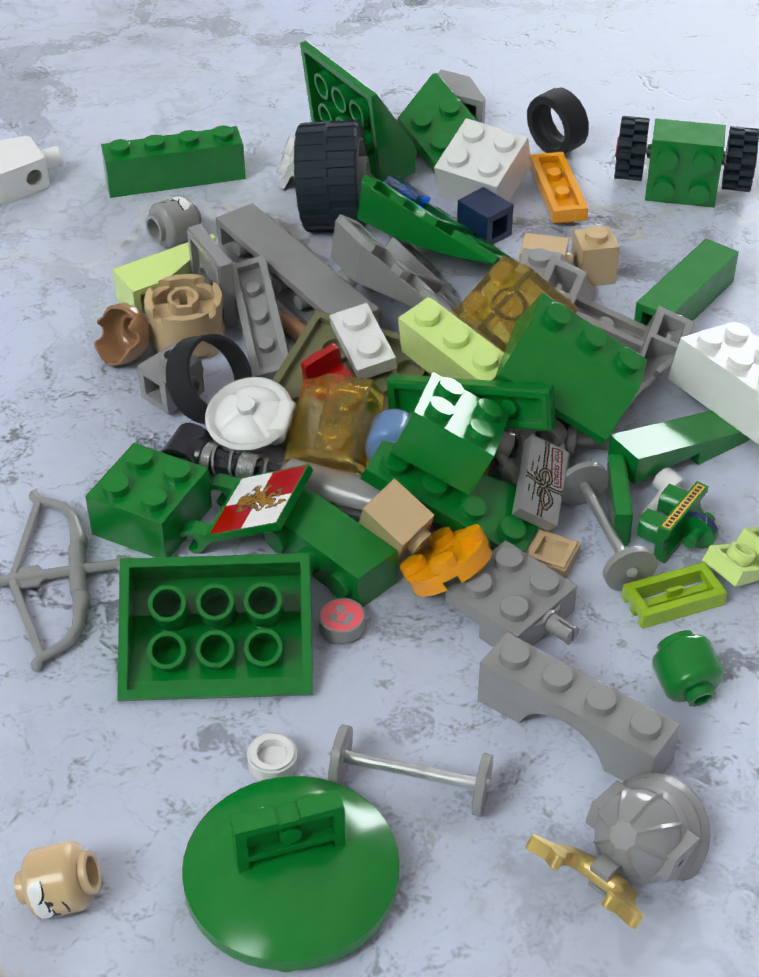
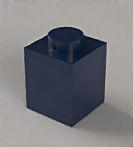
(486, 215)

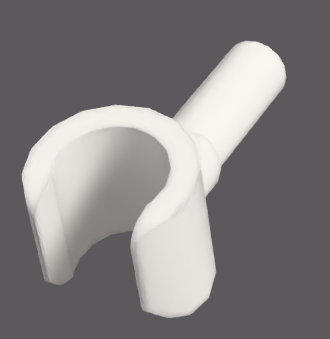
(660, 482)

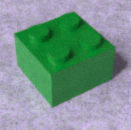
(451, 433)
(148, 500)

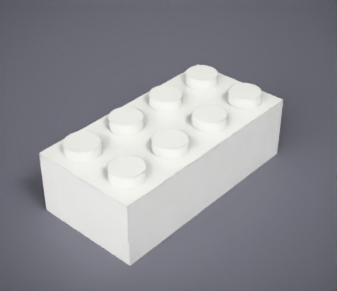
(722, 374)

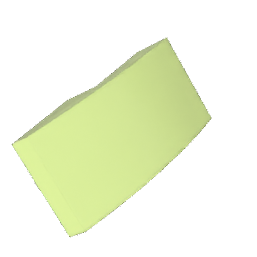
(738, 560)

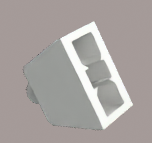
(25, 168)

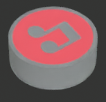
(341, 620)

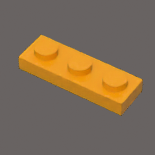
(558, 187)

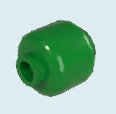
(688, 668)

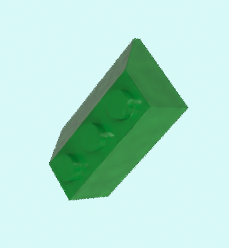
(589, 369)

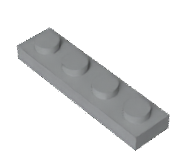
(260, 317)

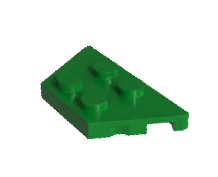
(433, 119)

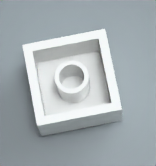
(482, 158)

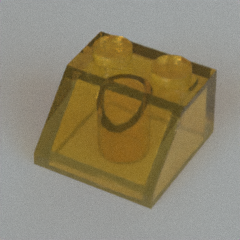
(503, 298)
(334, 421)

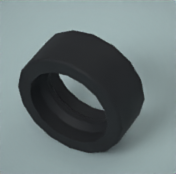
(570, 113)

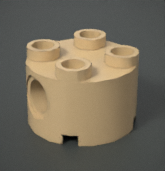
(184, 309)

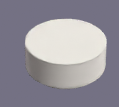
(272, 756)

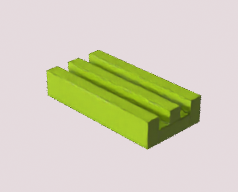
(677, 601)

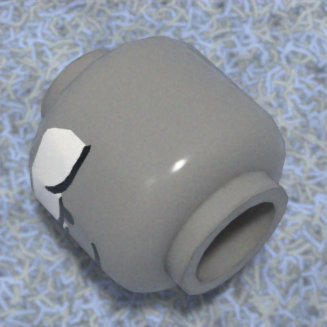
(170, 220)

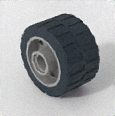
(329, 172)

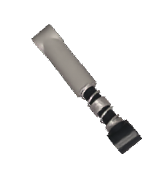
(336, 486)

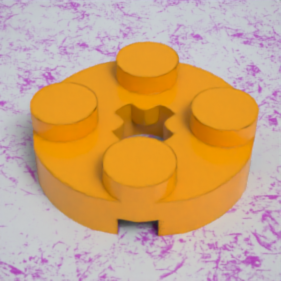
(445, 557)

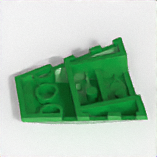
(426, 228)

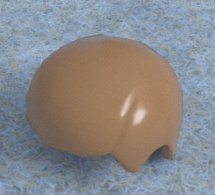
(123, 335)

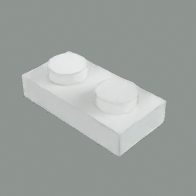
(363, 341)

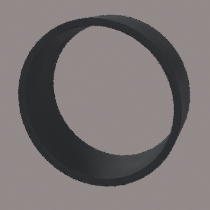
(179, 378)

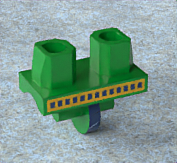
(683, 522)

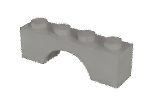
(622, 731)

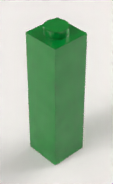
(691, 283)

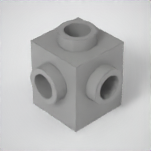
(153, 379)

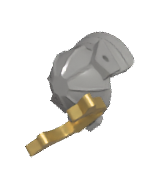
(642, 833)

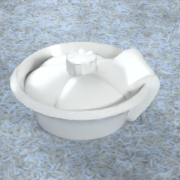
(250, 414)

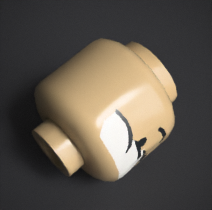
(57, 879)

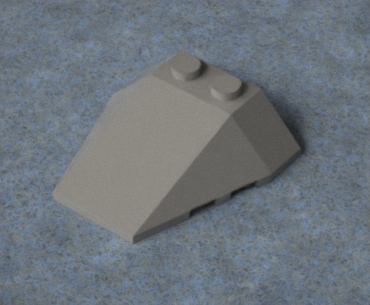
(389, 269)
(654, 342)

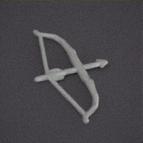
(34, 575)

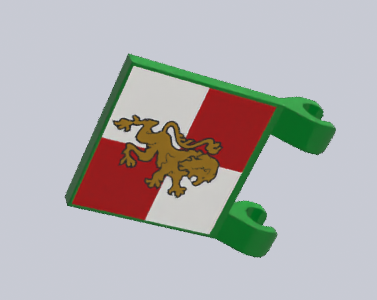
(249, 505)

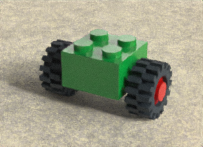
(686, 159)

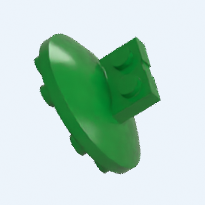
(291, 873)

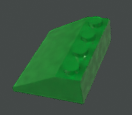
(340, 96)
(215, 627)

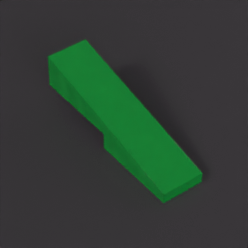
(673, 441)

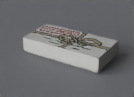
(540, 483)

